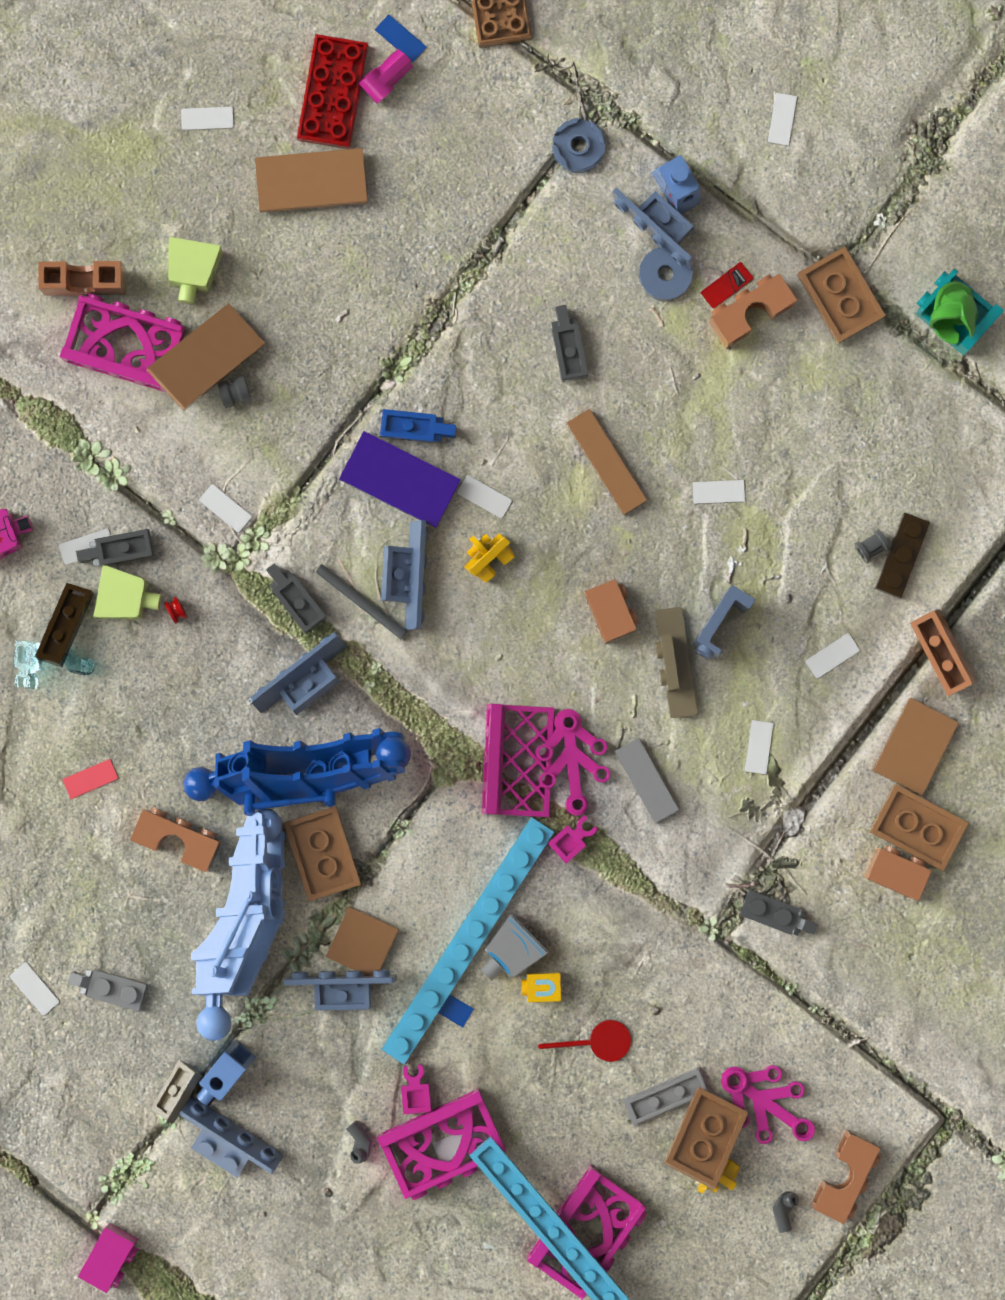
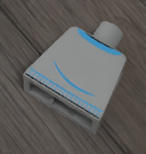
(512, 949)

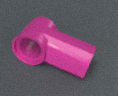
(381, 80)

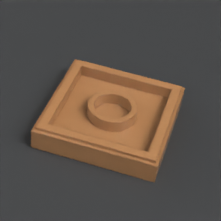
(362, 942)

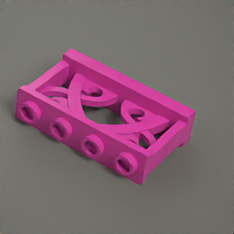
(87, 354)
(404, 1137)
(586, 1193)

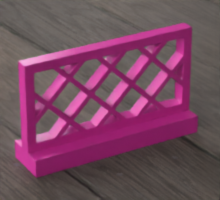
(494, 764)

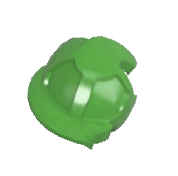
(953, 307)

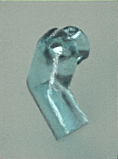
(79, 665)

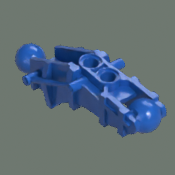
(330, 768)

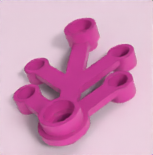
(572, 756)
(763, 1100)

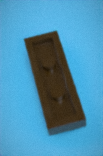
(902, 555)
(64, 625)

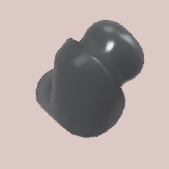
(362, 1143)
(782, 1208)

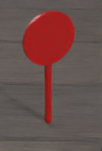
(608, 1041)

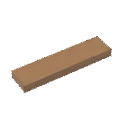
(606, 462)

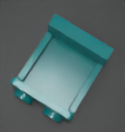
(986, 313)

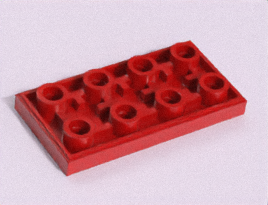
(332, 91)

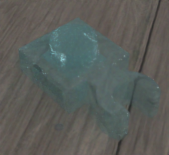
(27, 663)

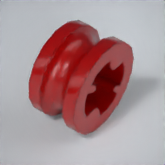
(175, 610)

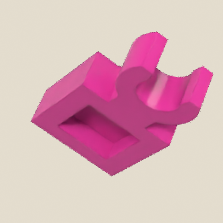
(568, 841)
(416, 1094)

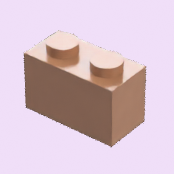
(611, 611)
(898, 873)

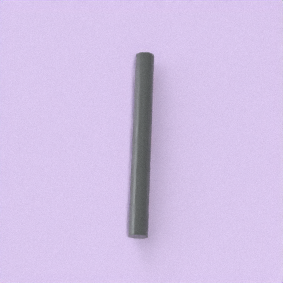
(361, 601)

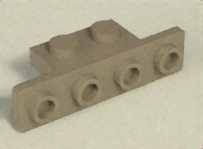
(676, 662)

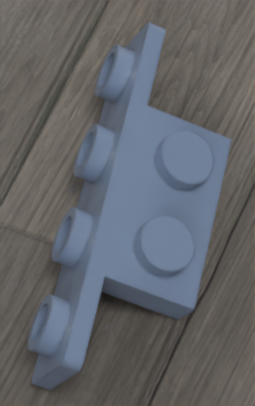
(662, 221)
(405, 574)
(303, 680)
(341, 991)
(227, 1142)

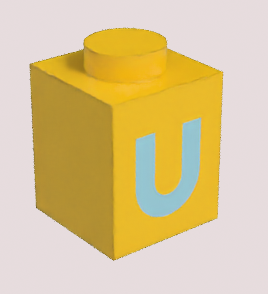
(542, 987)

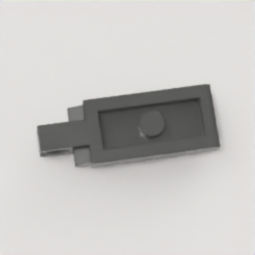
(568, 346)
(118, 548)
(295, 599)
(775, 914)

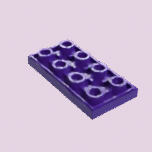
(399, 479)

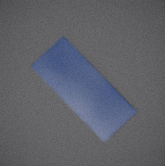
(400, 38)
(456, 1010)

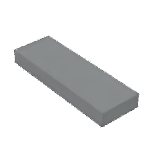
(646, 780)
(664, 1096)

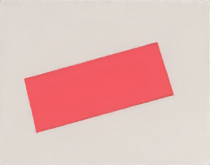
(90, 779)

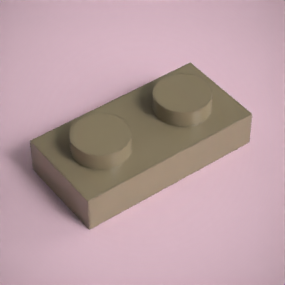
(176, 1091)

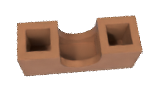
(101, 278)
(771, 296)
(199, 846)
(839, 1200)

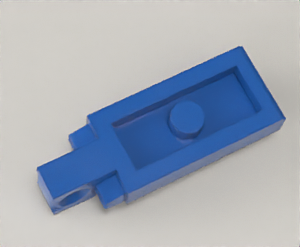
(414, 426)

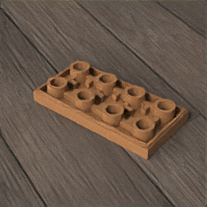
(501, 21)
(311, 180)
(205, 357)

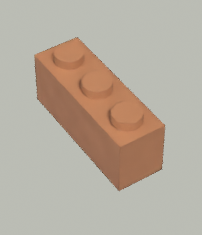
(943, 652)

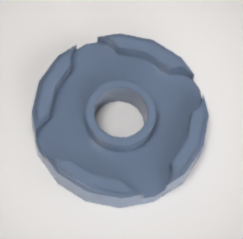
(578, 161)
(657, 287)

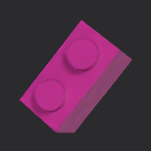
(108, 1258)

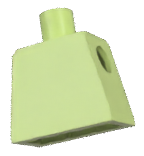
(192, 266)
(123, 596)

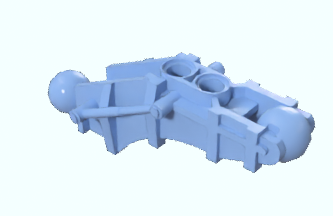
(247, 924)

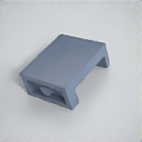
(731, 597)

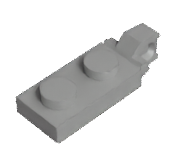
(110, 988)

